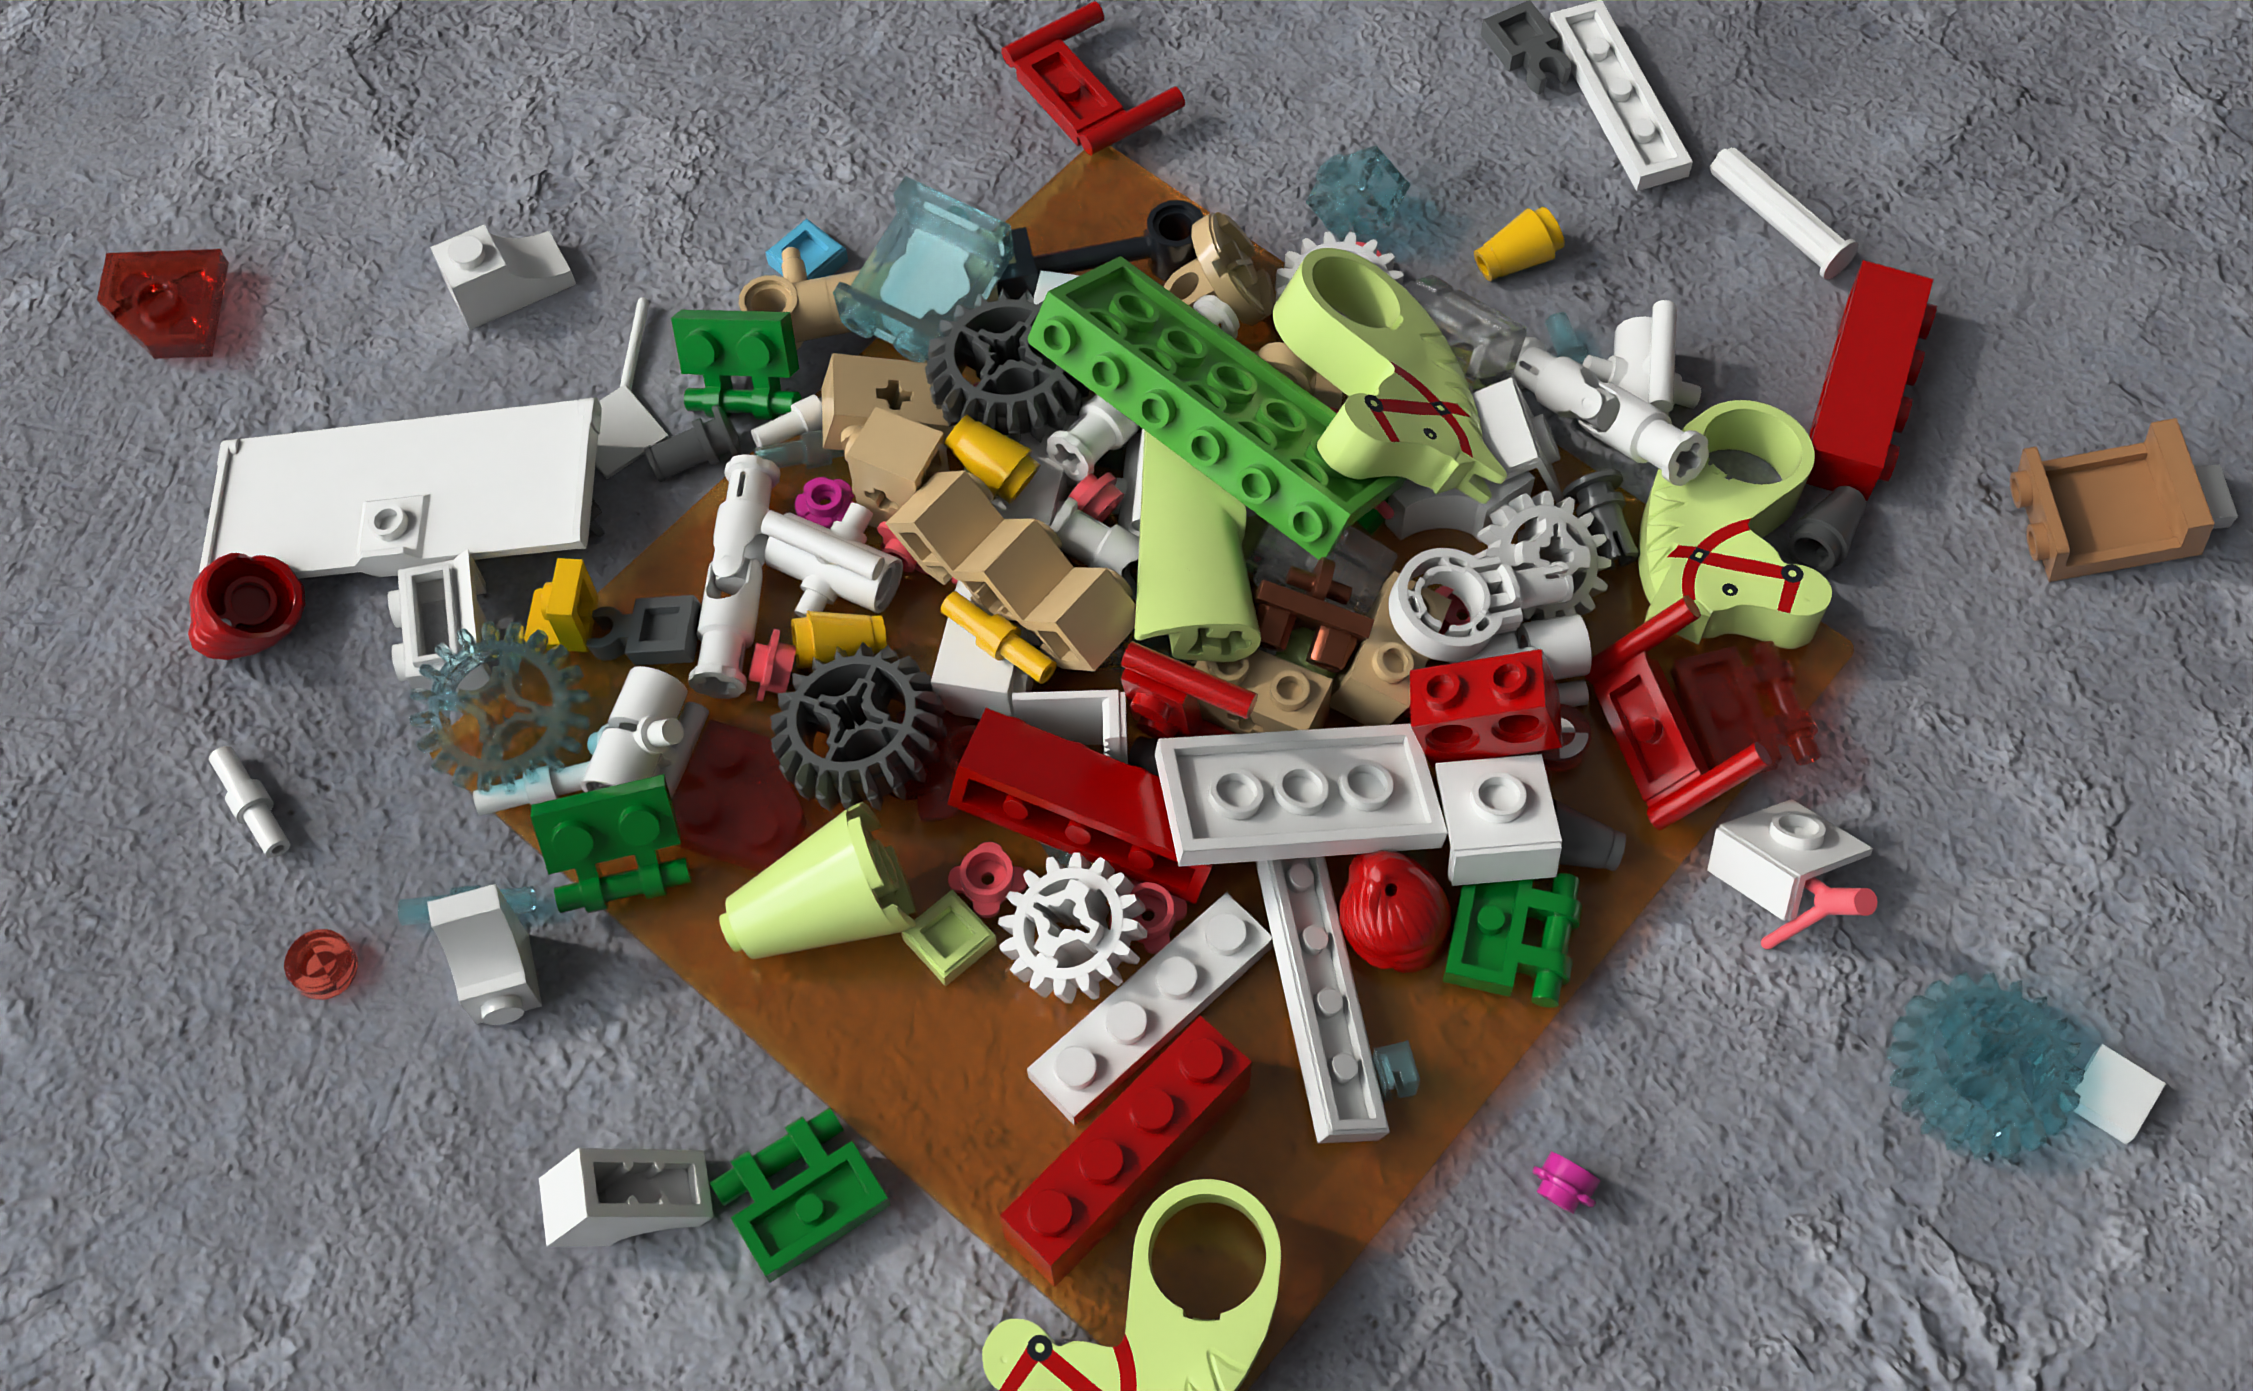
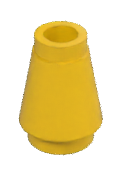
(1521, 244)
(993, 458)
(822, 632)

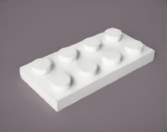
(1298, 794)

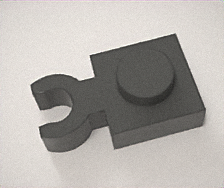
(1527, 40)
(656, 633)

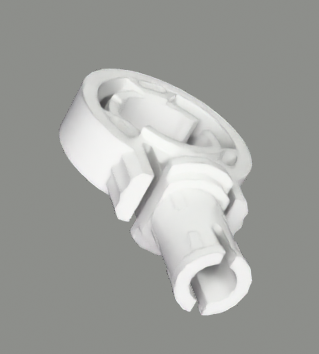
(1490, 595)

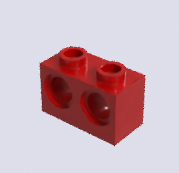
(1486, 708)

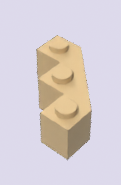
(1015, 570)

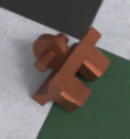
(1334, 627)

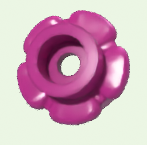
(837, 491)
(1566, 1183)

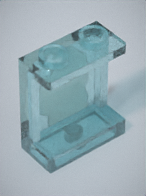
(924, 267)

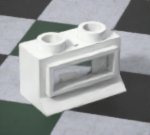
(431, 609)

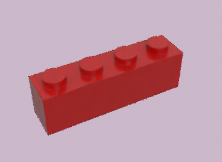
(1868, 377)
(1072, 801)
(1126, 1151)

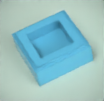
(817, 249)

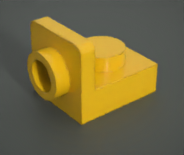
(565, 607)

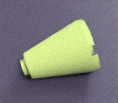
(822, 892)

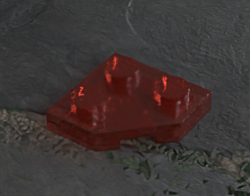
(166, 299)
(737, 800)

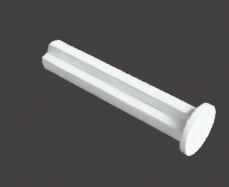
(1784, 212)

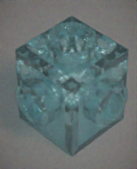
(1357, 192)

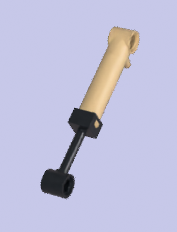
(815, 314)

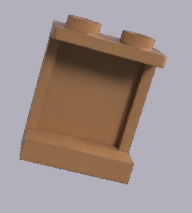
(2113, 505)

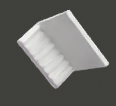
(1515, 435)
(1078, 716)
(1499, 819)
(1778, 850)

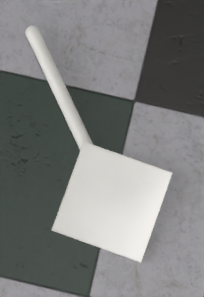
(624, 420)

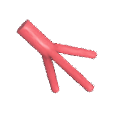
(1827, 902)

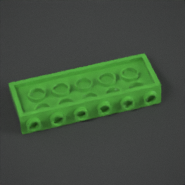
(1205, 400)

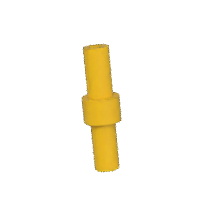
(998, 637)

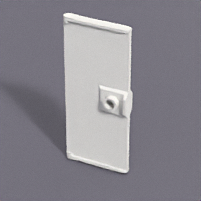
(409, 490)

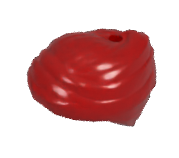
(251, 594)
(1398, 928)

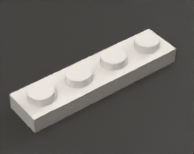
(1620, 96)
(1150, 1008)

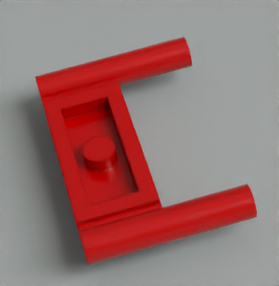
(1073, 92)
(1167, 691)
(1653, 728)

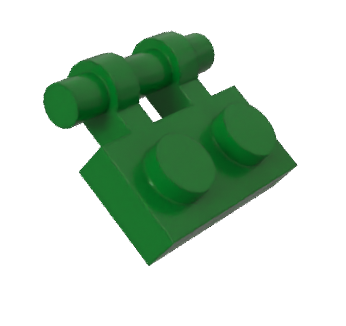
(737, 345)
(608, 826)
(1490, 930)
(811, 1208)

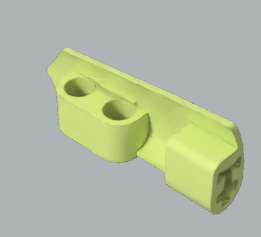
(1192, 562)

